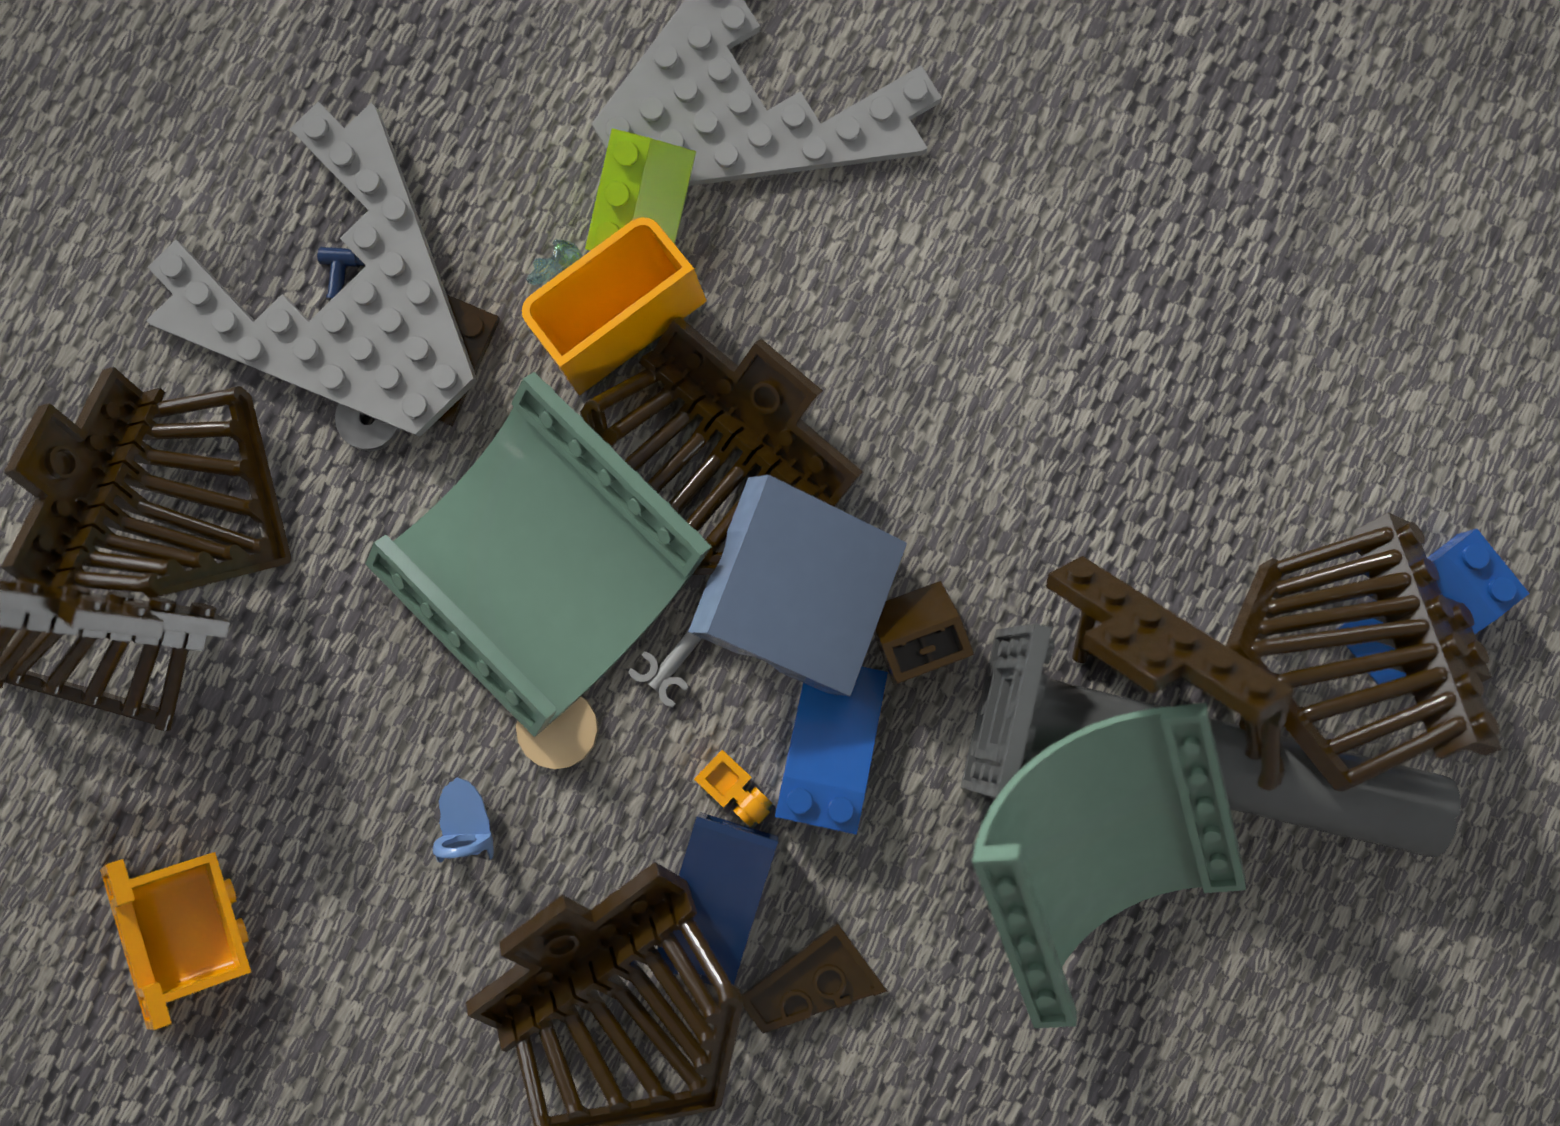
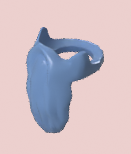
(462, 822)

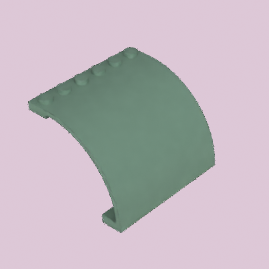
(541, 559)
(1097, 829)

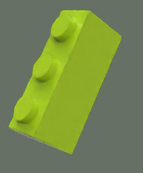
(640, 181)

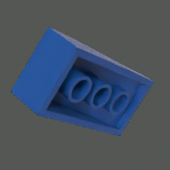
(1468, 574)
(832, 754)

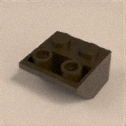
(921, 633)

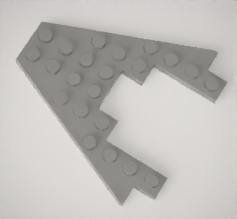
(700, 99)
(378, 343)

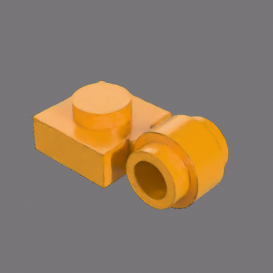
(725, 781)

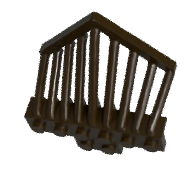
(753, 407)
(84, 484)
(74, 610)
(1427, 629)
(1160, 647)
(575, 952)

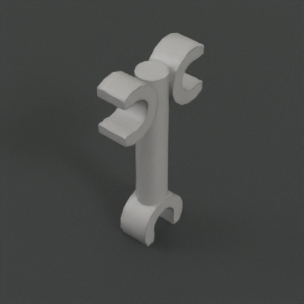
(660, 676)

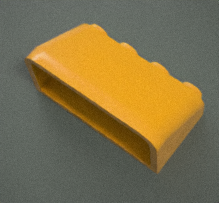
(613, 302)

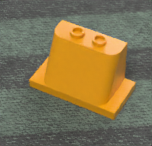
(176, 931)

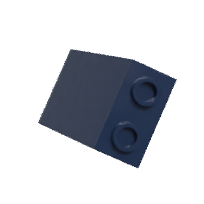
(726, 878)

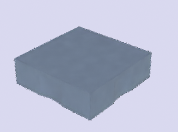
(798, 585)

